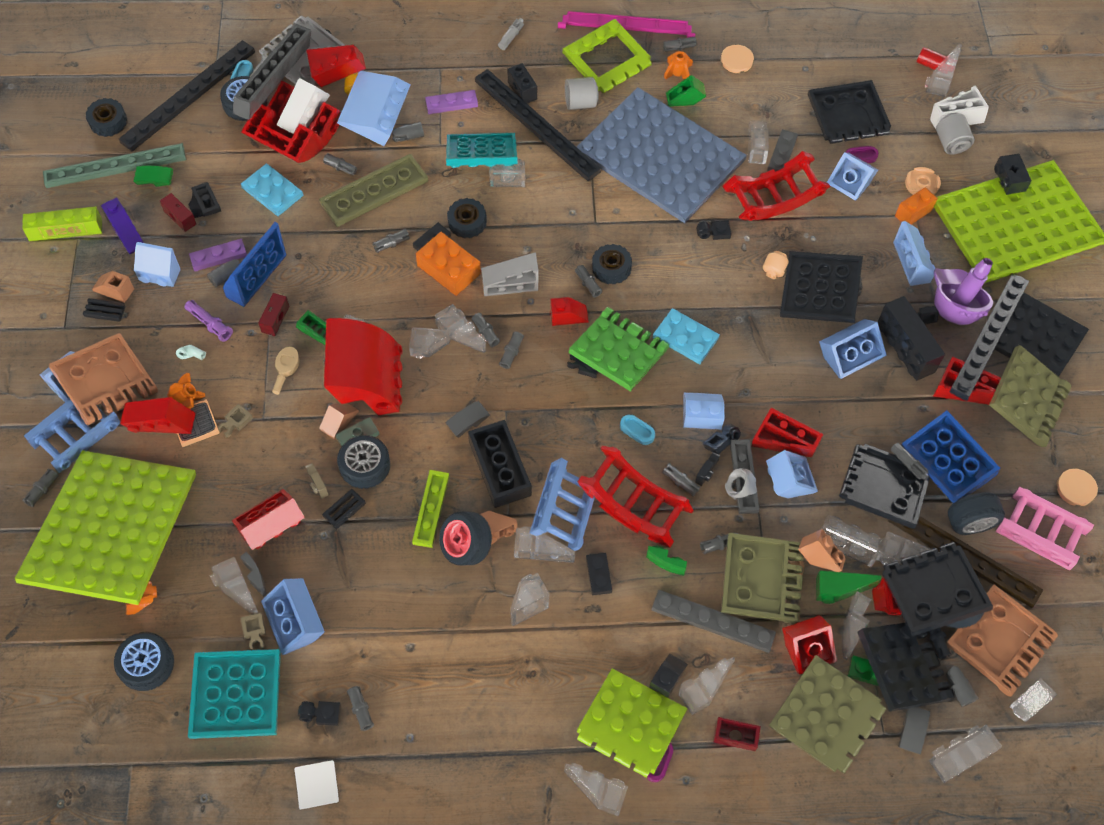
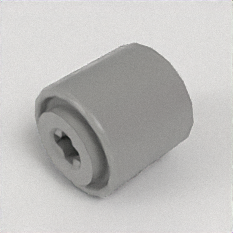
(581, 93)
(955, 134)

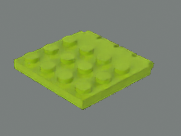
(631, 723)

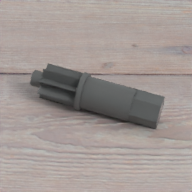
(910, 462)

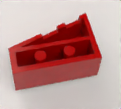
(334, 63)
(982, 391)
(158, 416)
(783, 433)

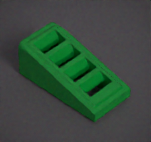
(309, 316)

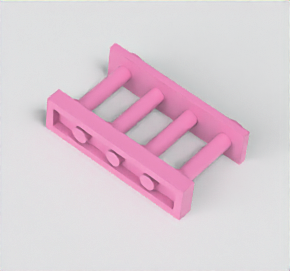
(1036, 543)

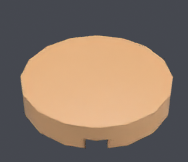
(737, 58)
(921, 178)
(1077, 487)

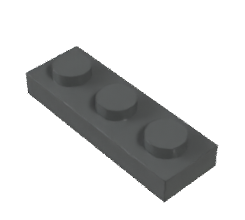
(782, 150)

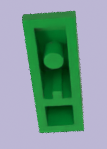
(838, 586)

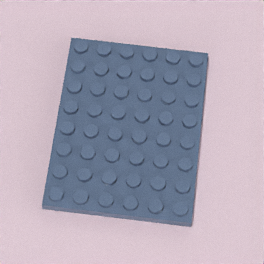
(661, 154)

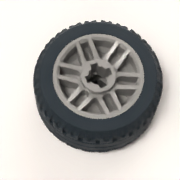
(363, 461)
(976, 513)

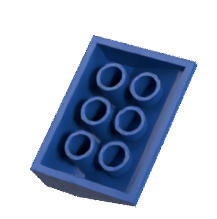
(256, 267)
(951, 457)

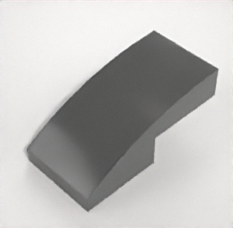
(466, 418)
(255, 576)
(914, 729)

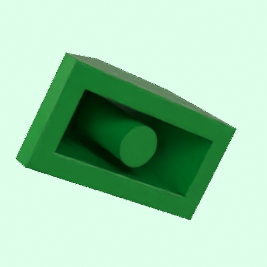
(686, 92)

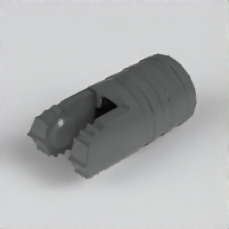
(408, 132)
(222, 272)
(961, 686)

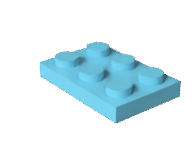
(272, 189)
(686, 336)

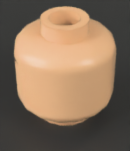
(775, 264)

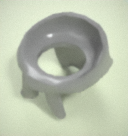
(749, 486)

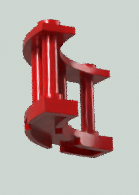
(743, 184)
(622, 513)

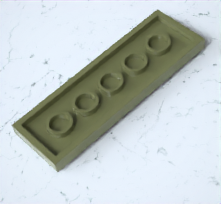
(373, 190)

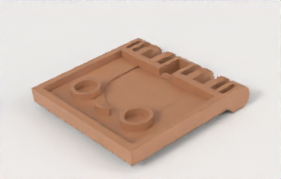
(101, 375)
(1003, 641)

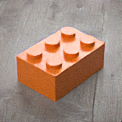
(448, 263)

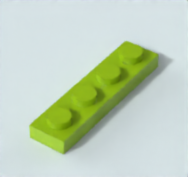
(430, 509)

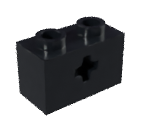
(522, 83)
(1012, 174)

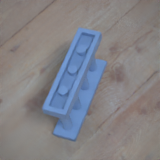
(54, 424)
(547, 507)

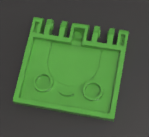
(616, 351)

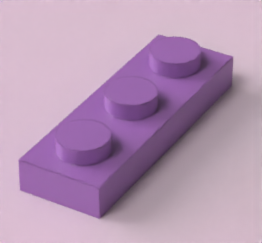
(451, 101)
(217, 254)

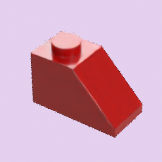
(567, 311)

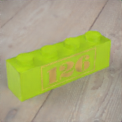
(62, 223)

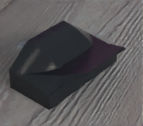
(203, 201)

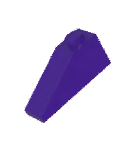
(121, 224)

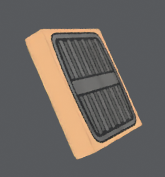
(203, 426)

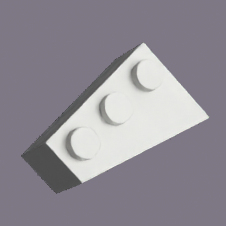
(968, 103)
(302, 106)

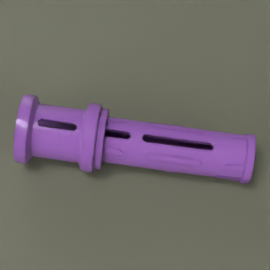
(213, 324)

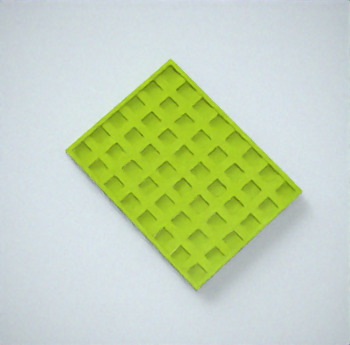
(1021, 227)
(107, 527)

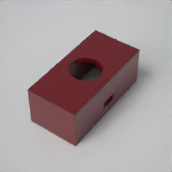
(180, 215)
(271, 321)
(749, 732)

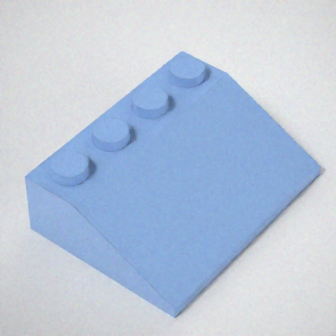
(374, 105)

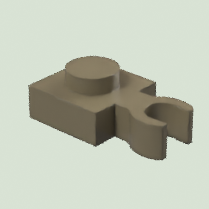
(236, 418)
(317, 484)
(253, 628)

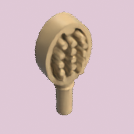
(286, 365)

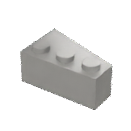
(511, 276)

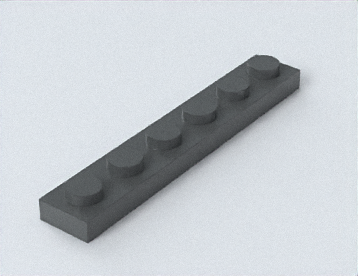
(714, 621)

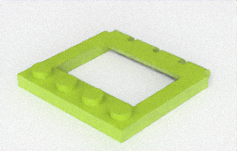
(598, 37)

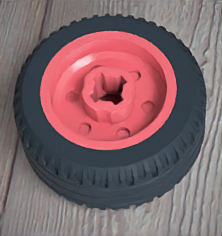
(465, 538)

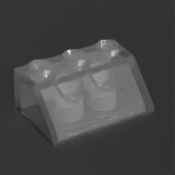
(853, 541)

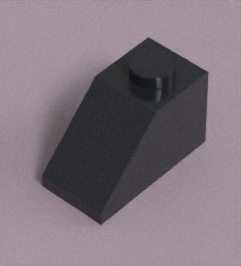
(668, 675)

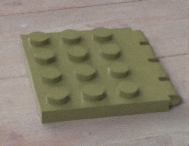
(828, 715)

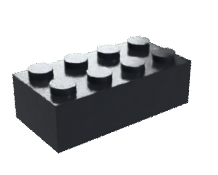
(910, 338)
(499, 463)

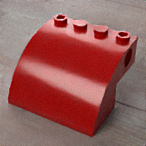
(305, 141)
(362, 365)

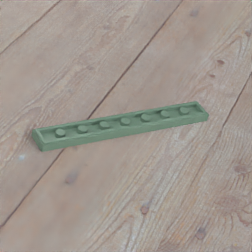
(113, 165)

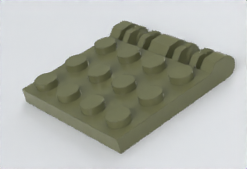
(1028, 394)
(759, 578)

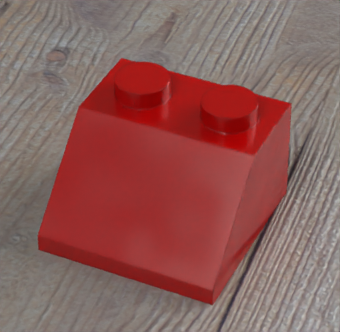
(809, 639)

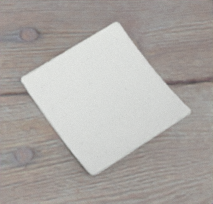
(316, 784)

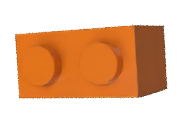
(916, 206)

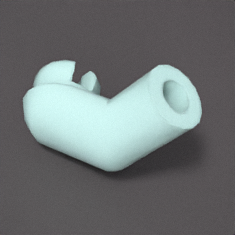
(190, 351)

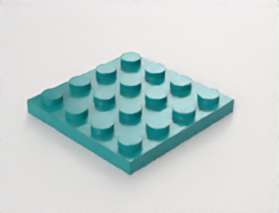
(481, 149)
(234, 694)

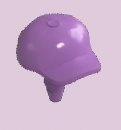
(960, 293)

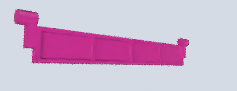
(627, 22)

